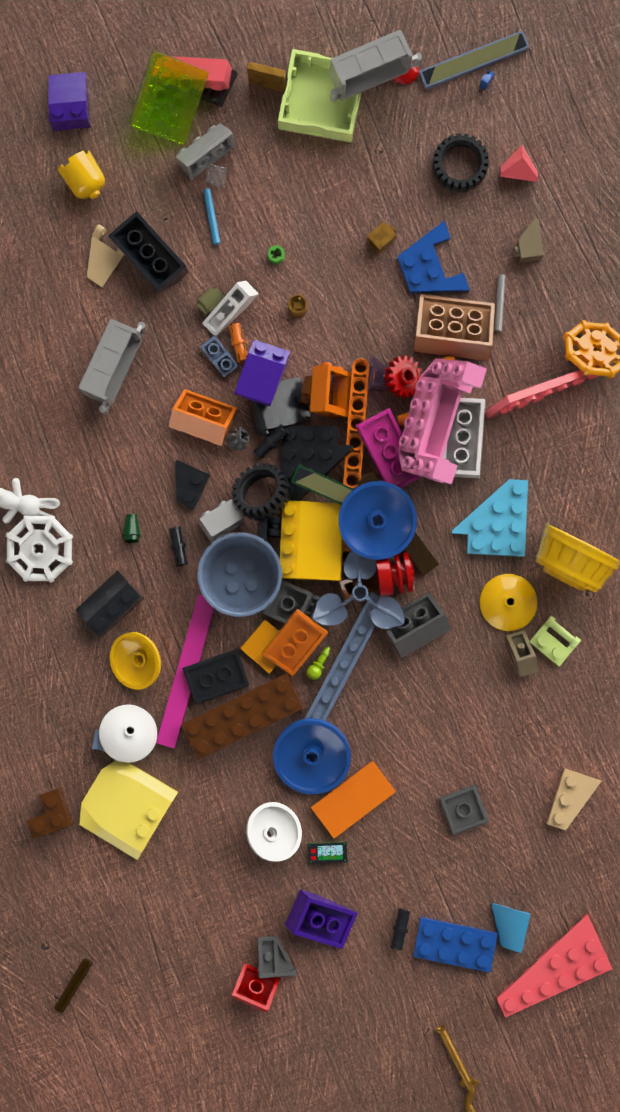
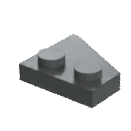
(272, 958)

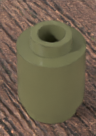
(209, 300)

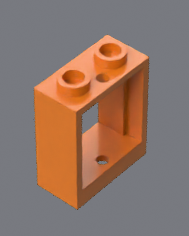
(321, 387)

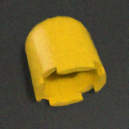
(83, 175)

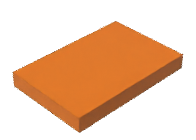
(294, 642)

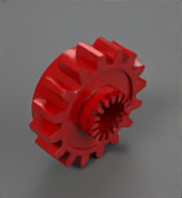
(402, 376)

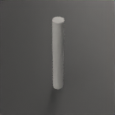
(499, 303)

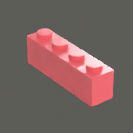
(218, 70)

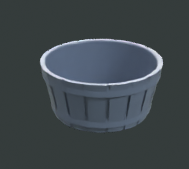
(239, 574)

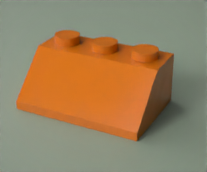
(202, 417)

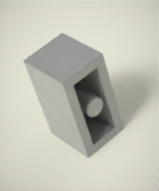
(221, 520)

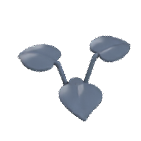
(332, 612)

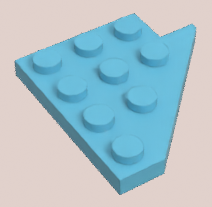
(499, 522)

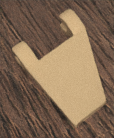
(102, 259)

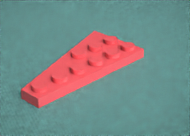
(537, 393)
(562, 966)

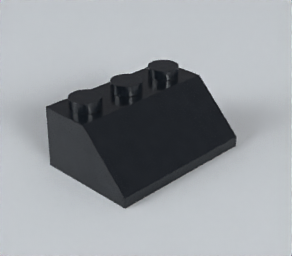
(109, 604)

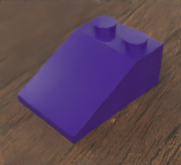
(68, 101)
(262, 373)
(320, 919)

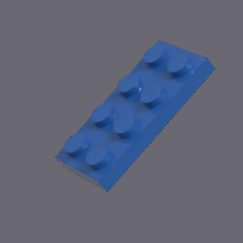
(455, 944)

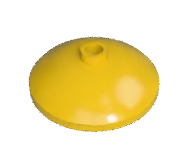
(495, 607)
(128, 664)

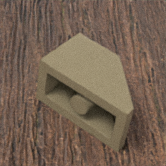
(529, 245)
(522, 653)

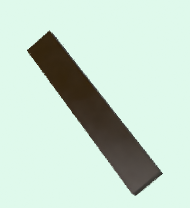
(416, 549)

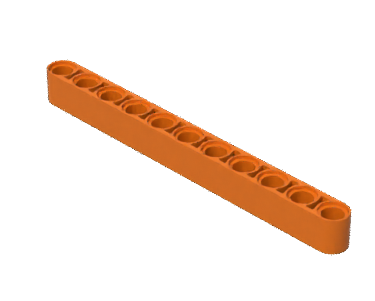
(355, 415)

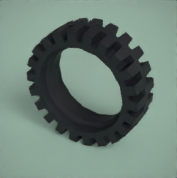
(468, 142)
(251, 476)

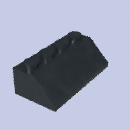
(148, 252)

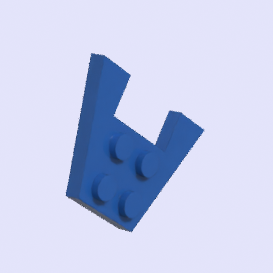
(422, 267)

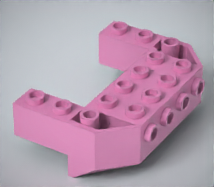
(433, 415)

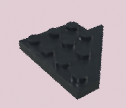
(313, 448)

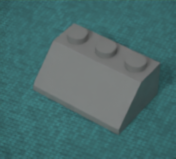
(205, 150)

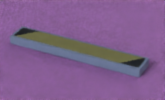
(474, 60)

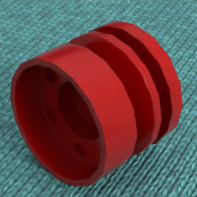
(394, 574)

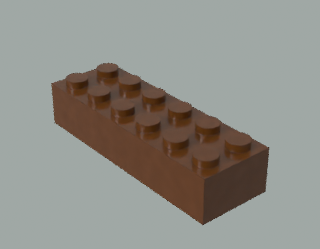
(242, 716)

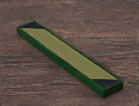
(320, 484)

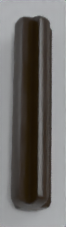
(73, 985)

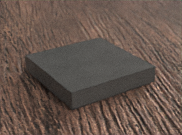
(463, 809)

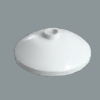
(126, 746)
(284, 831)

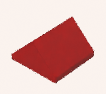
(255, 990)

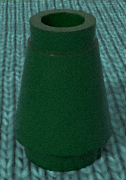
(131, 529)

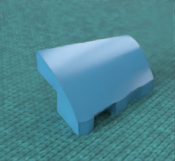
(511, 926)

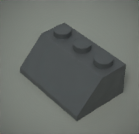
(421, 625)

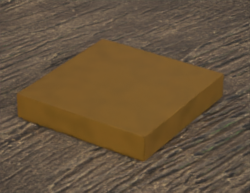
(266, 76)

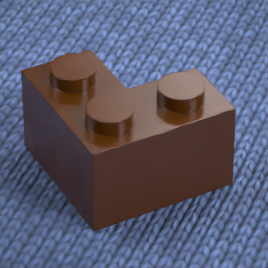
(56, 814)

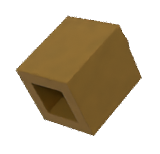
(381, 237)

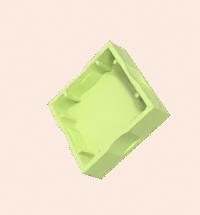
(307, 100)

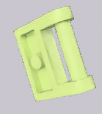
(551, 646)

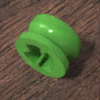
(273, 249)

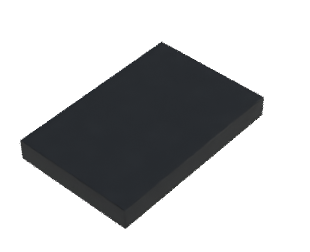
(215, 676)

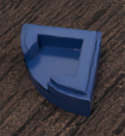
(486, 79)

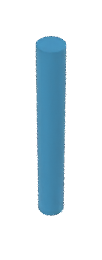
(211, 216)

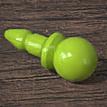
(314, 671)

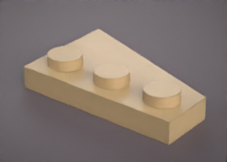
(570, 797)

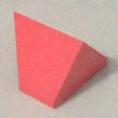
(519, 166)

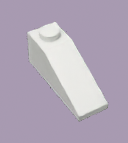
(230, 307)

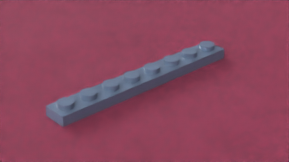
(344, 663)

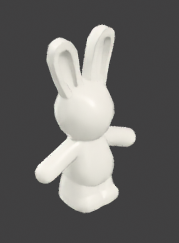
(26, 504)

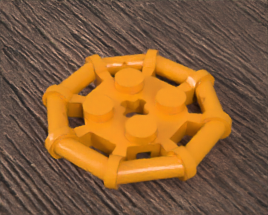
(586, 357)

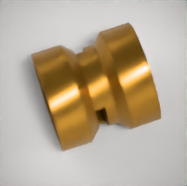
(297, 302)

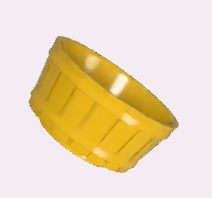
(574, 560)

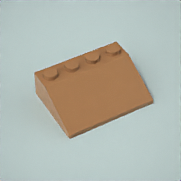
(454, 327)

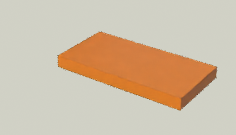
(353, 799)

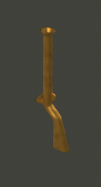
(469, 1083)

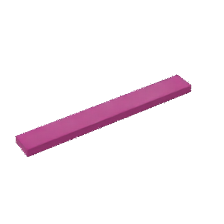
(190, 655)

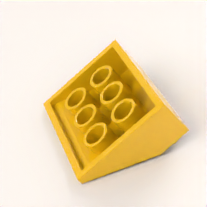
(311, 541)

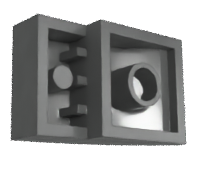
(288, 600)

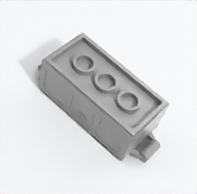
(371, 65)
(111, 362)

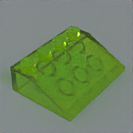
(168, 97)

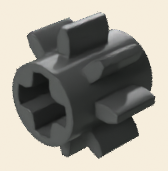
(237, 438)

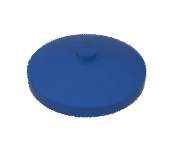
(377, 520)
(312, 756)

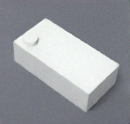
(466, 438)

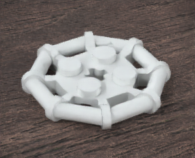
(39, 537)

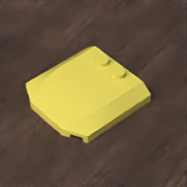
(125, 806)

